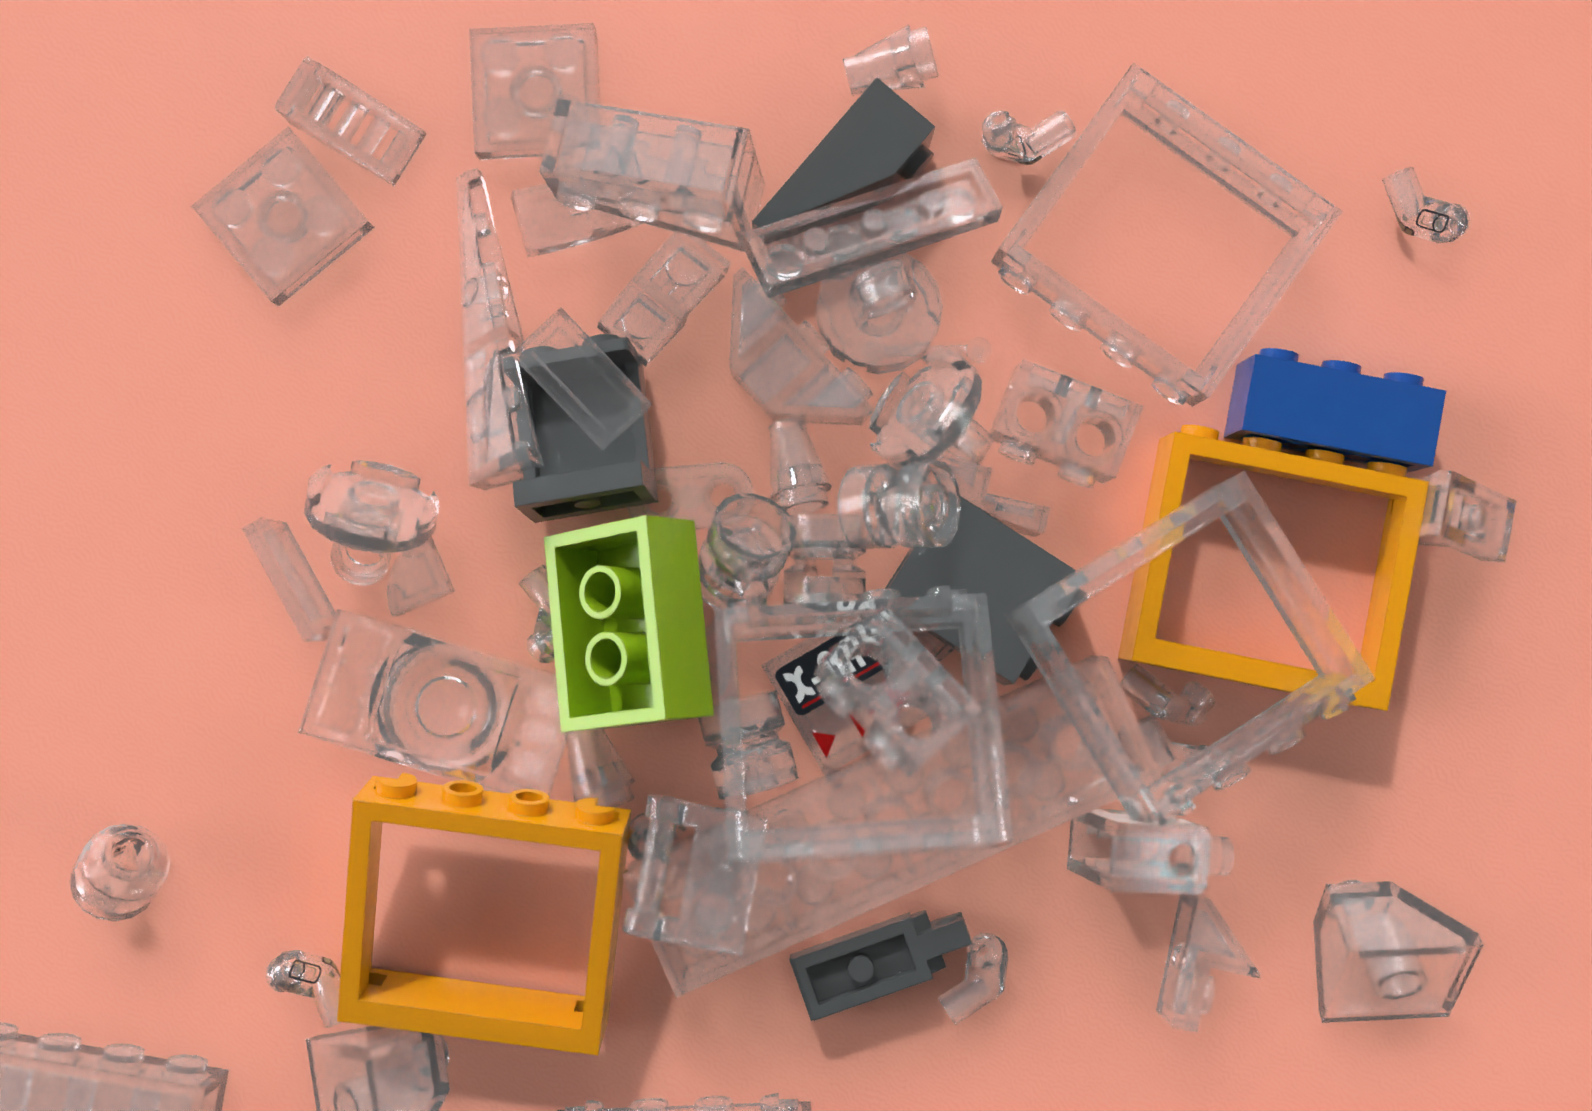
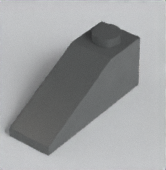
(865, 150)

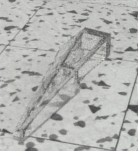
(497, 408)

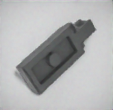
(875, 961)

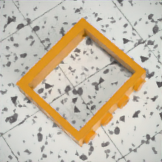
(1321, 467)
(464, 1006)

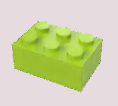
(628, 624)

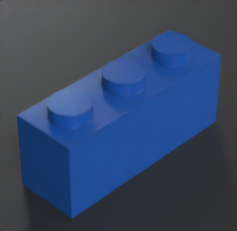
(1335, 409)

